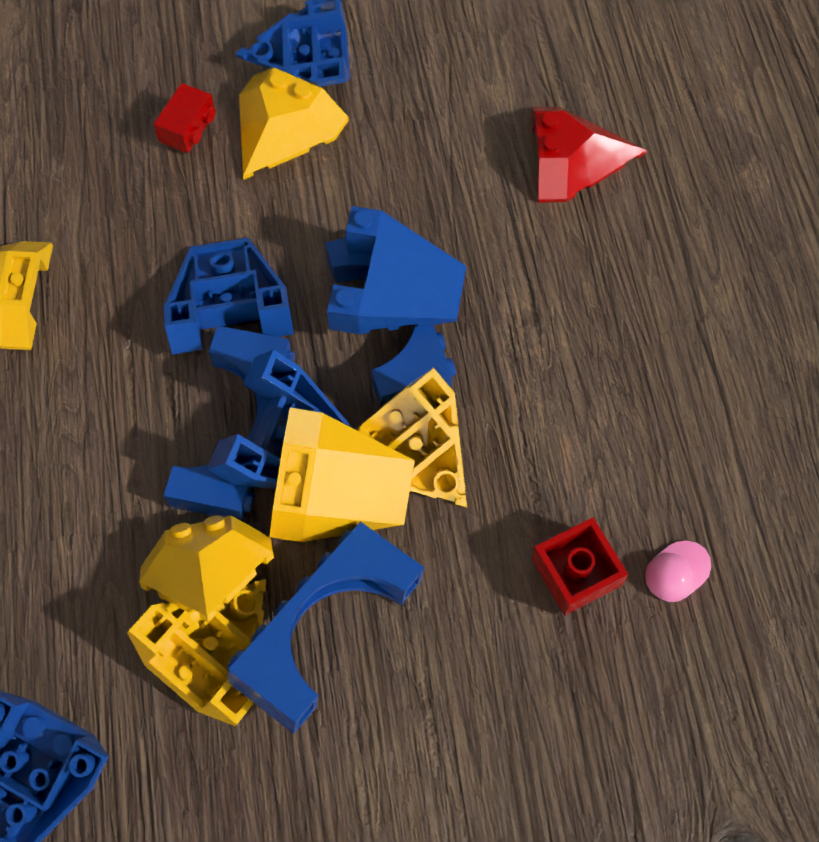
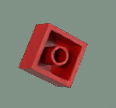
(579, 566)

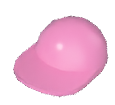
(678, 571)

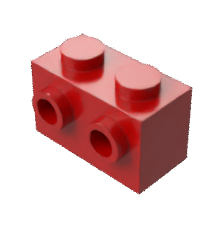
(185, 118)

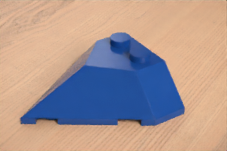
(306, 44)

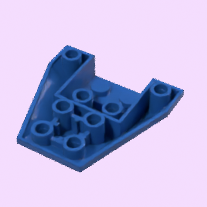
(43, 768)

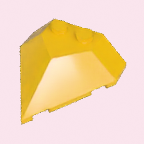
(284, 119)
(424, 427)
(205, 563)
(195, 653)

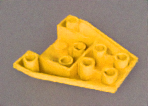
(17, 283)
(335, 480)

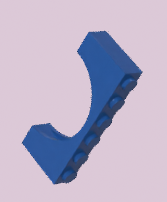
(421, 351)
(196, 487)
(267, 668)

